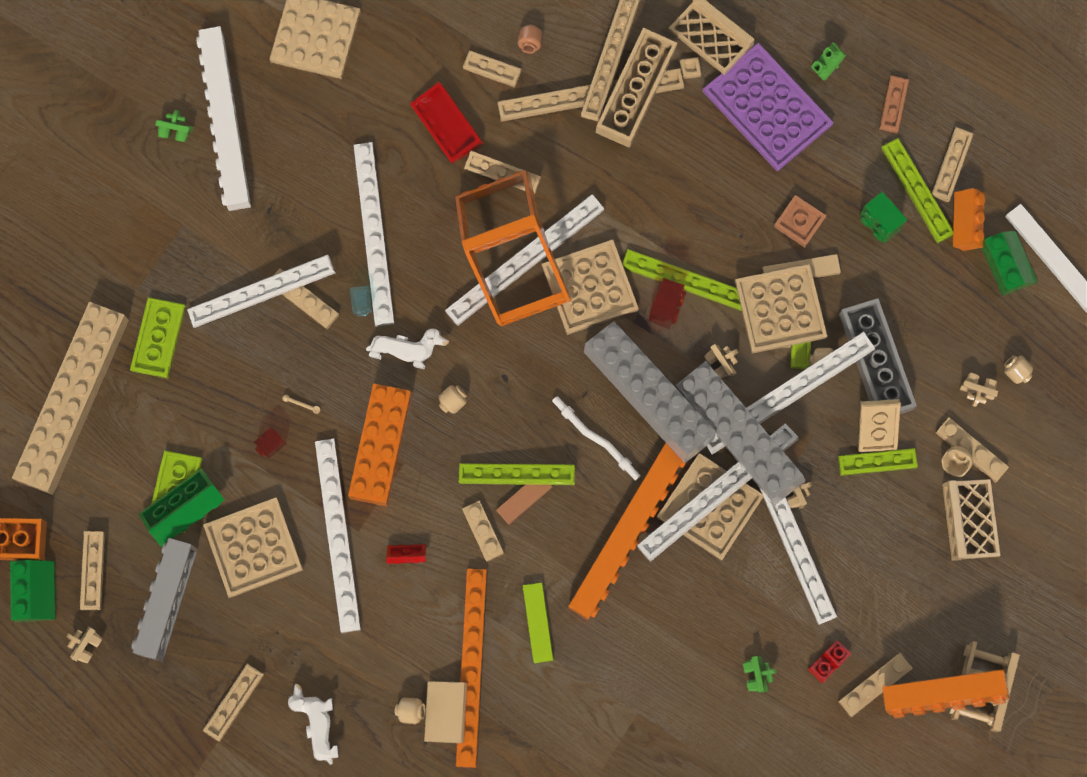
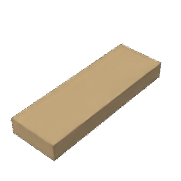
(492, 68)

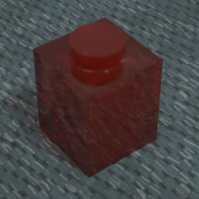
(269, 443)

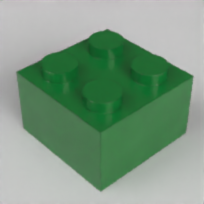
(882, 218)

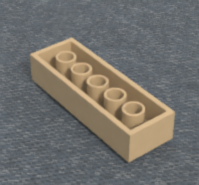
(636, 87)

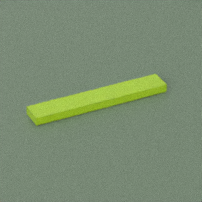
(917, 190)
(517, 474)

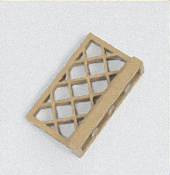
(719, 21)
(956, 525)

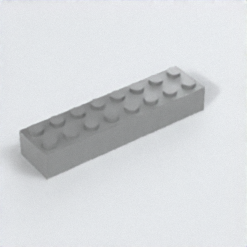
(649, 392)
(741, 433)

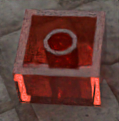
(668, 299)

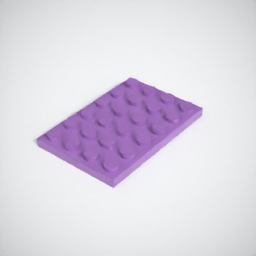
(768, 107)

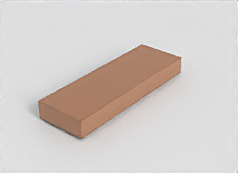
(894, 104)
(521, 501)

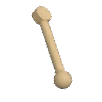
(316, 409)

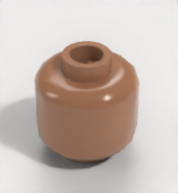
(530, 39)

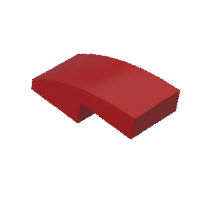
(829, 661)

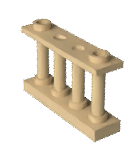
(1009, 664)

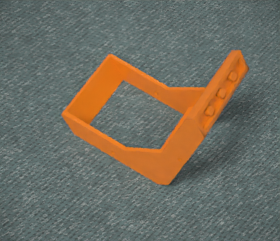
(504, 234)

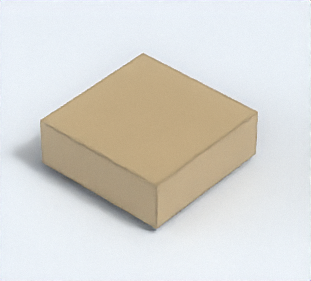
(690, 68)

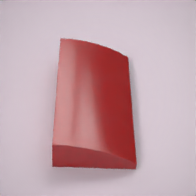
(446, 123)

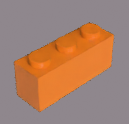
(968, 219)

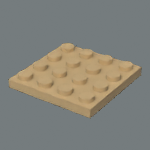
(315, 36)
(595, 286)
(780, 308)
(724, 523)
(253, 547)

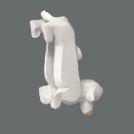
(407, 350)
(319, 722)

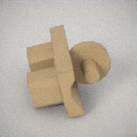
(717, 354)
(987, 391)
(798, 499)
(79, 652)

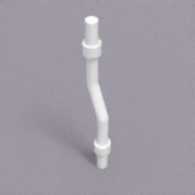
(624, 463)

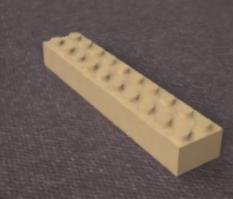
(70, 398)

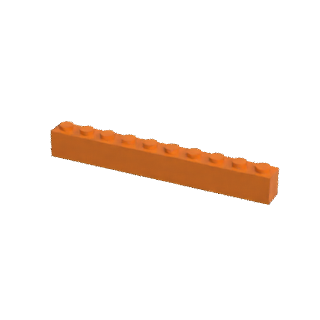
(626, 533)

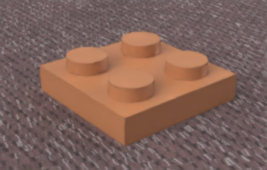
(800, 221)

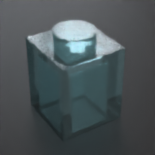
(361, 300)

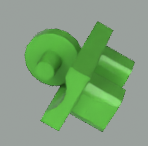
(828, 61)
(182, 130)
(756, 666)

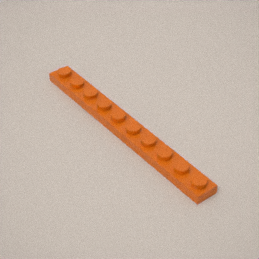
(472, 663)

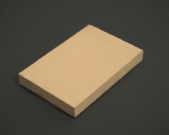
(878, 425)
(445, 712)

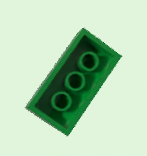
(181, 507)

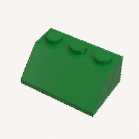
(1008, 262)
(32, 590)

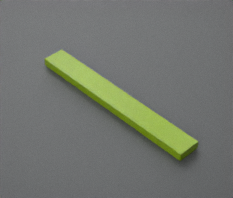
(693, 282)

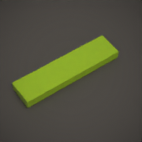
(877, 461)
(537, 623)

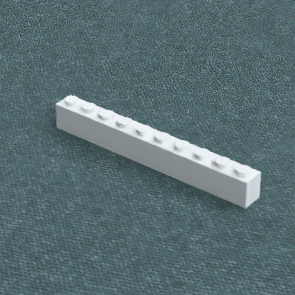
(224, 118)

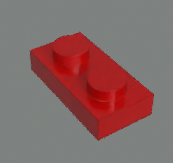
(406, 553)

